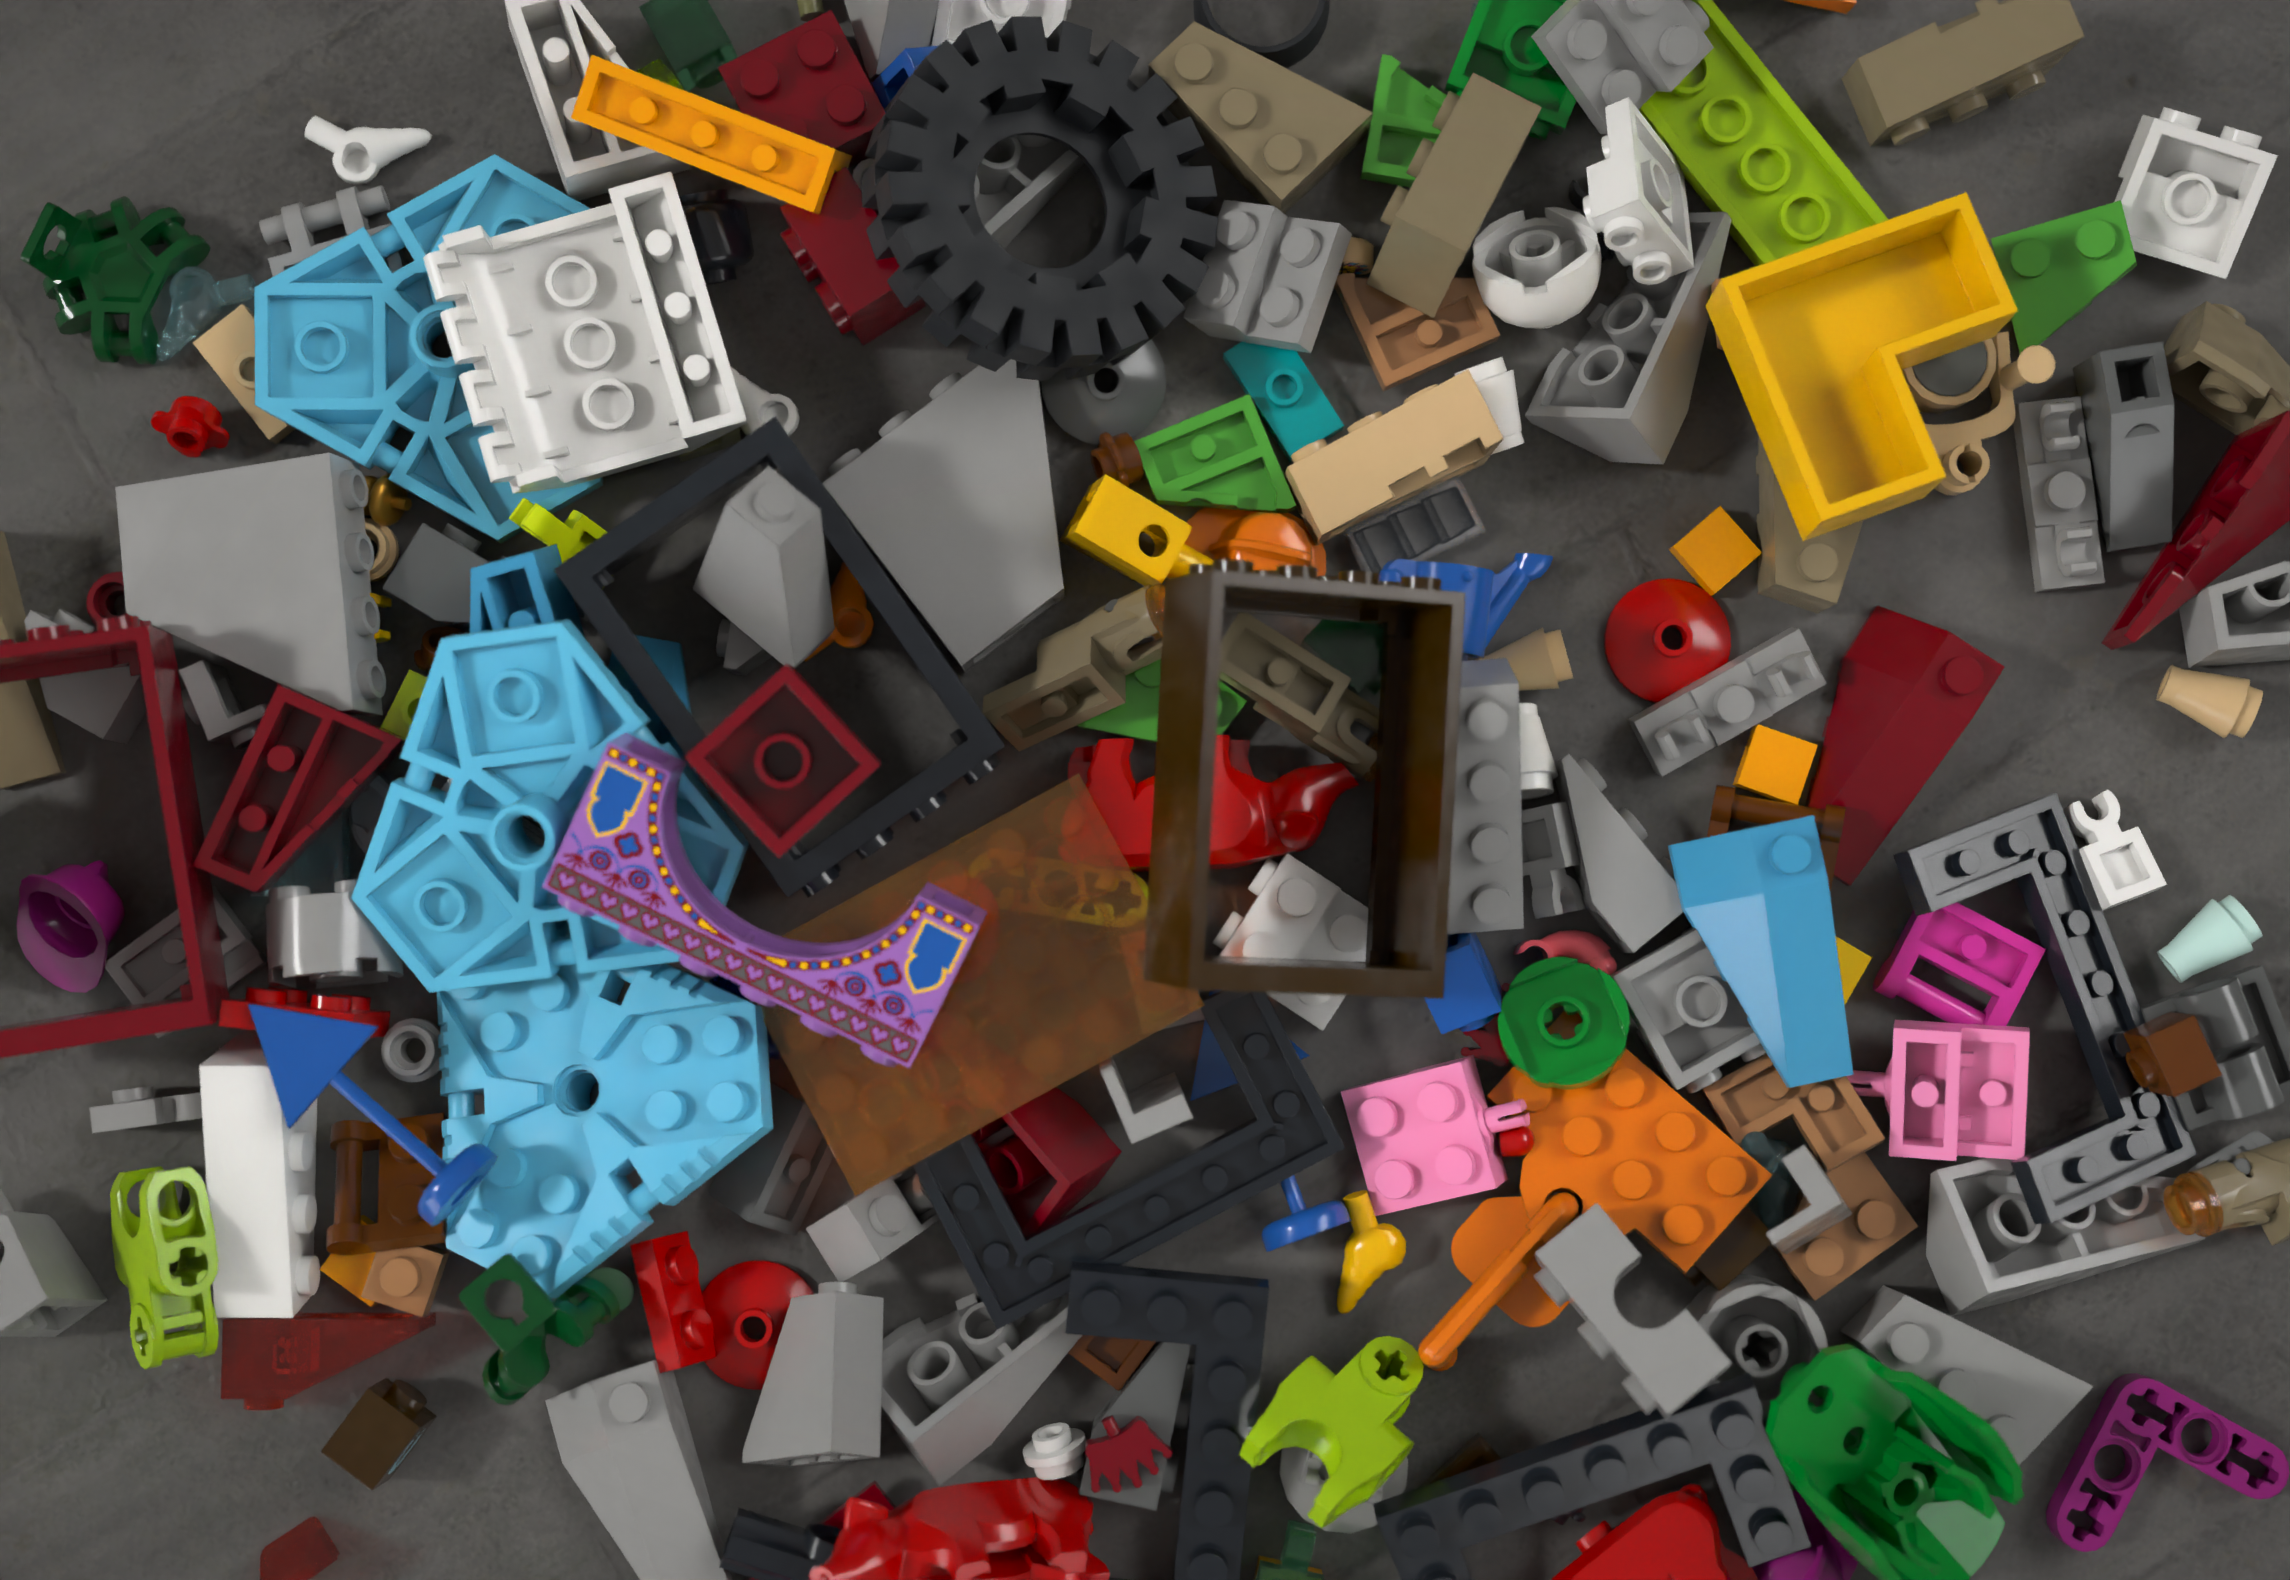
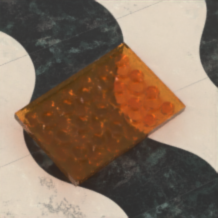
(1032, 1006)

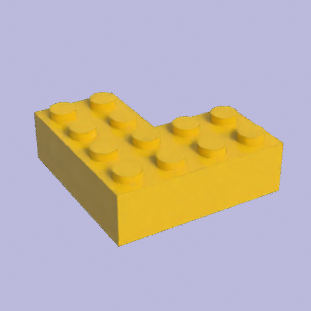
(1825, 350)

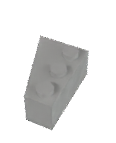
(1990, 1378)

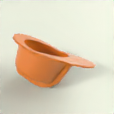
(1255, 536)

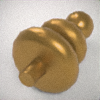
(385, 500)

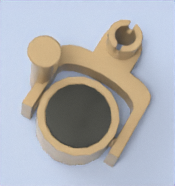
(1961, 377)

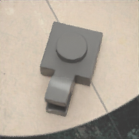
(1546, 851)

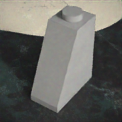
(771, 569)
(822, 1383)

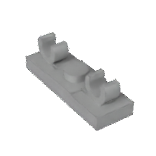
(2058, 494)
(1727, 701)

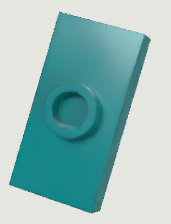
(1283, 395)

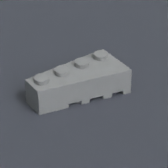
(2240, 620)
(1487, 803)

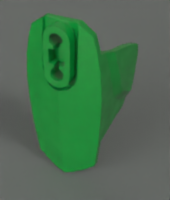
(1893, 1466)

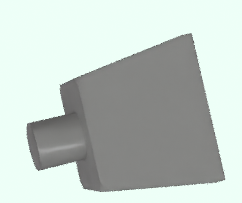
(40, 1277)

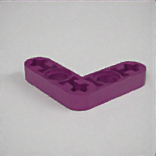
(2139, 1440)

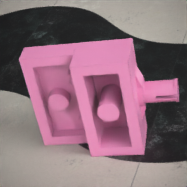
(1953, 1090)
(1429, 1135)

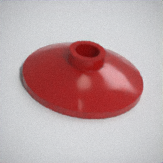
(1635, 642)
(744, 1291)

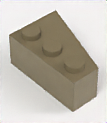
(1451, 192)

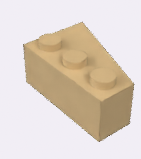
(1392, 456)

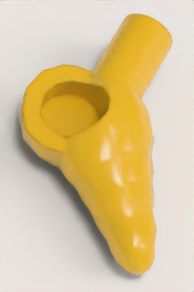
(1367, 1252)

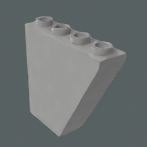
(962, 508)
(262, 572)

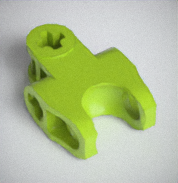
(166, 1264)
(1343, 1422)

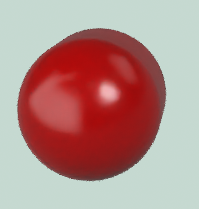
(1516, 1142)

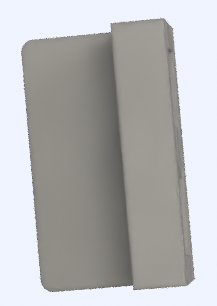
(1148, 1107)
(1826, 1203)

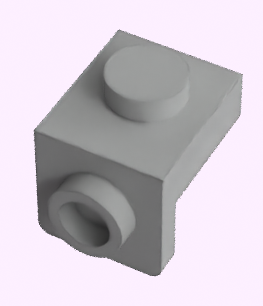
(214, 704)

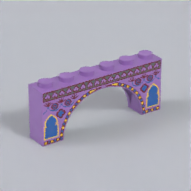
(632, 868)

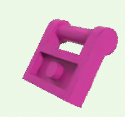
(1968, 949)

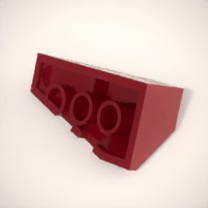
(2228, 518)
(1892, 721)
(1046, 1157)

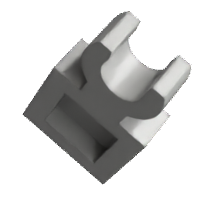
(139, 1108)

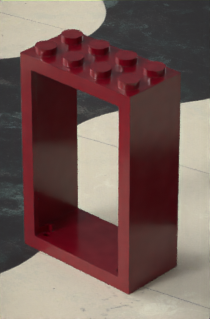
(148, 653)

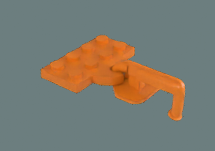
(1611, 1144)

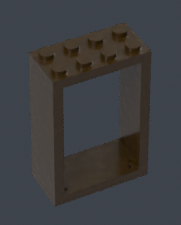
(1411, 780)

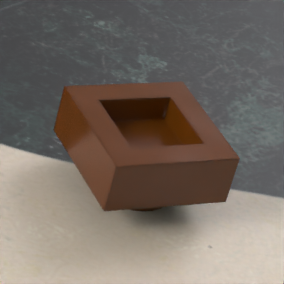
(1111, 1357)

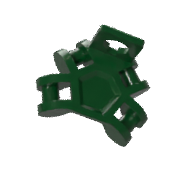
(114, 268)
(522, 1353)

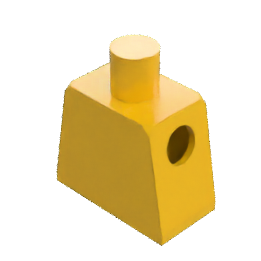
(1109, 531)

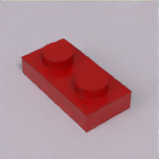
(673, 1301)

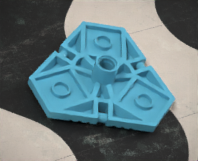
(354, 358)
(519, 733)
(675, 1101)

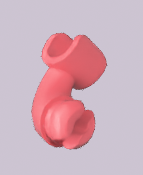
(1576, 945)

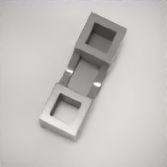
(1664, 1362)

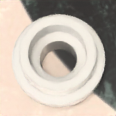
(1055, 1451)

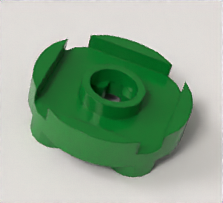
(1580, 990)

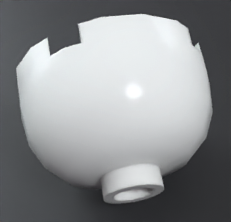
(1537, 267)

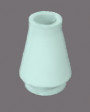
(2211, 938)

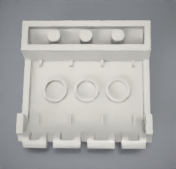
(587, 340)

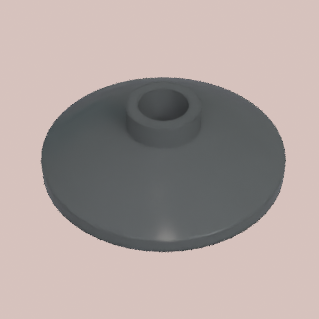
(1129, 408)

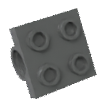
(2245, 1039)

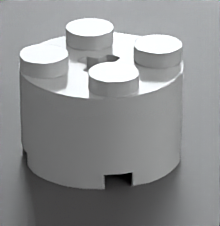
(325, 940)
(1760, 1306)

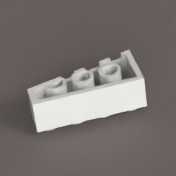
(258, 1186)

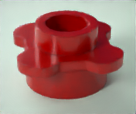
(191, 426)

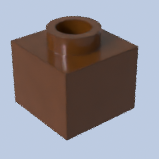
(2170, 1055)

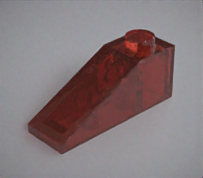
(285, 1356)

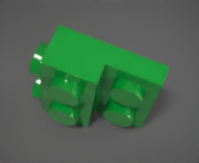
(1503, 52)

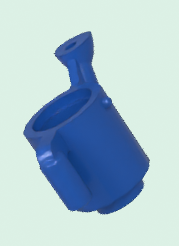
(1487, 594)

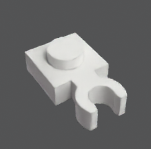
(2115, 860)

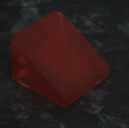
(298, 1553)

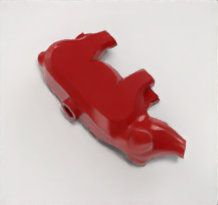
(1248, 816)
(970, 1534)
(1663, 1540)

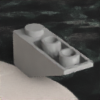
(1617, 874)

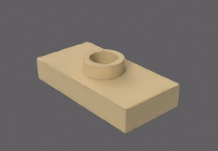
(231, 353)

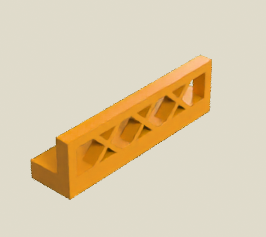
(707, 135)

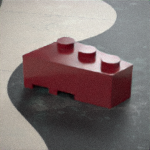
(291, 787)

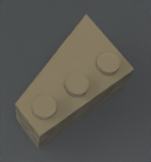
(1959, 66)
(1257, 116)
(1795, 570)

